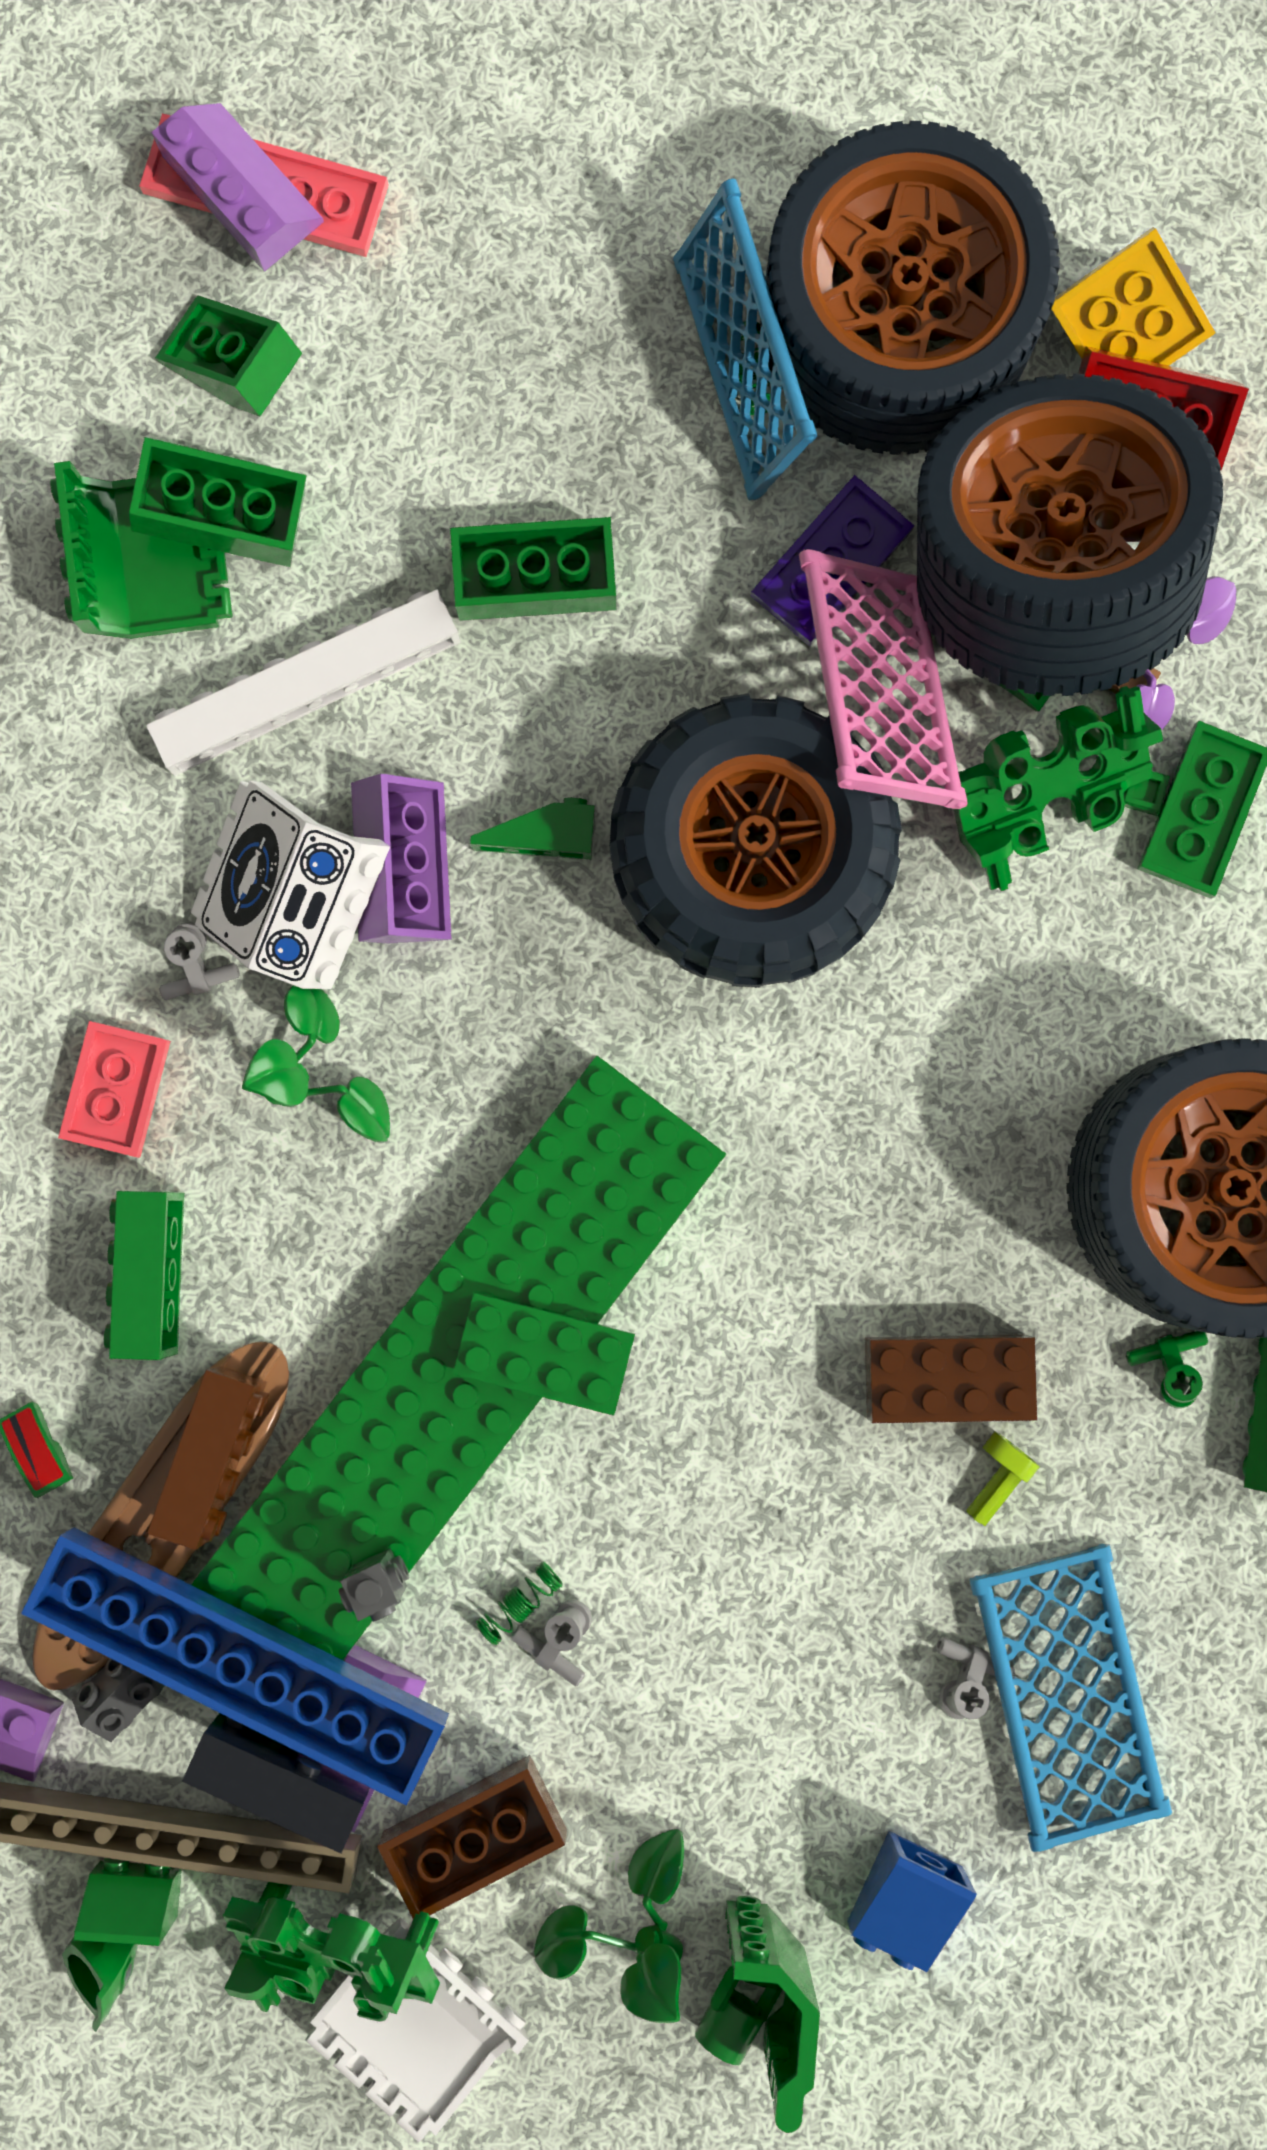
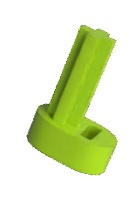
(1014, 1468)

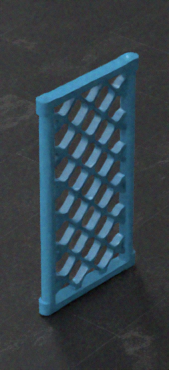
(770, 338)
(1159, 1804)

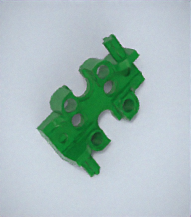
(996, 826)
(295, 1958)

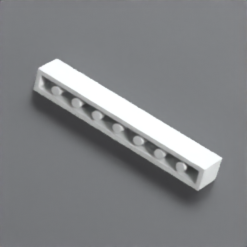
(303, 682)

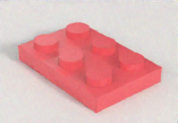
(114, 1089)

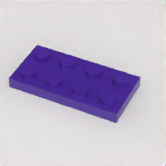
(851, 527)

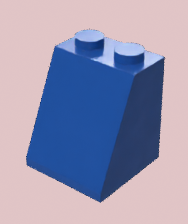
(910, 1903)

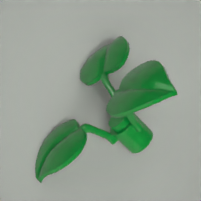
(284, 1081)
(653, 1983)

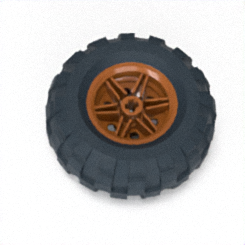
(717, 919)

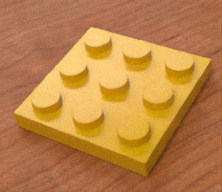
(1134, 306)

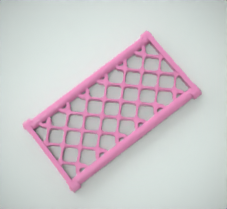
(839, 685)

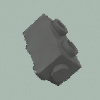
(374, 1586)
(114, 1699)

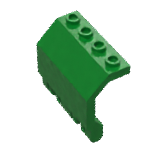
(771, 1954)

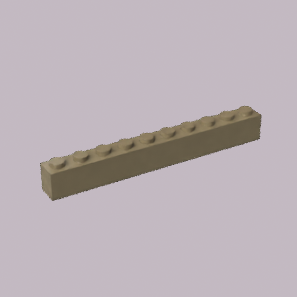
(172, 1838)

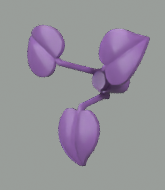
(1213, 617)

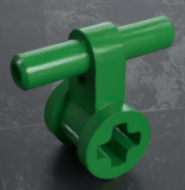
(1168, 1351)

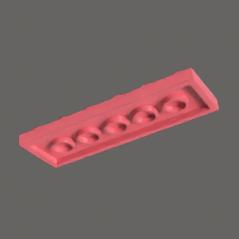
(340, 193)

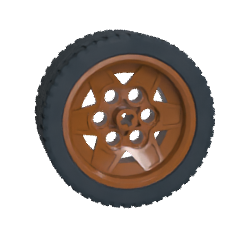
(962, 216)
(1032, 526)
(1122, 1181)

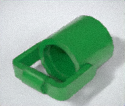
(734, 2019)

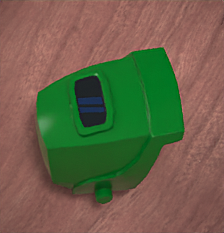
(99, 1973)

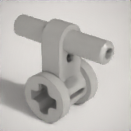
(197, 977)
(559, 1639)
(969, 1682)

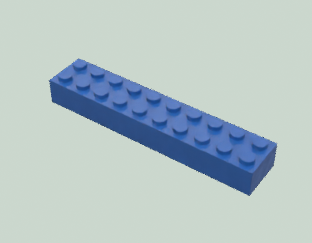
(236, 1664)

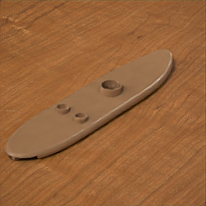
(65, 1662)

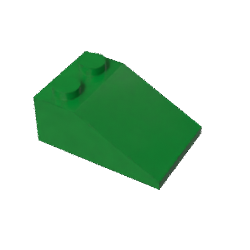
(230, 354)

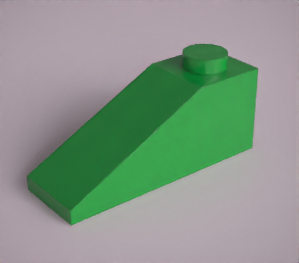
(550, 831)

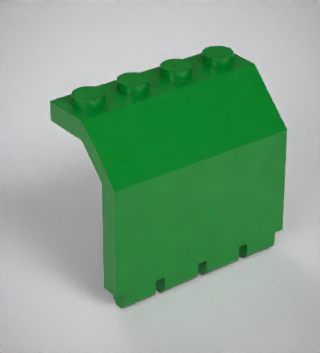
(127, 579)

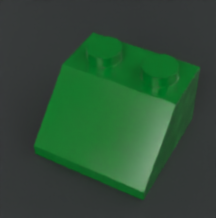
(129, 1903)

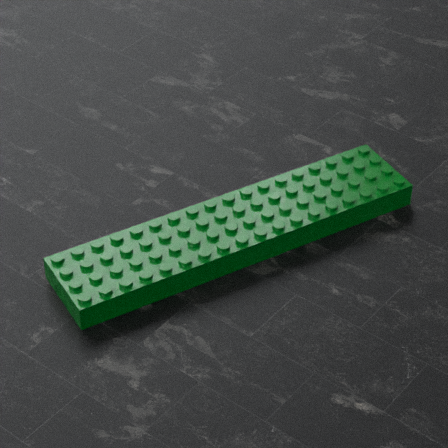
(407, 1432)

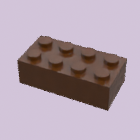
(950, 1378)
(208, 1457)
(472, 1838)

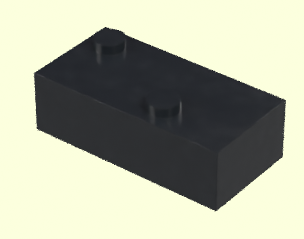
(276, 1783)

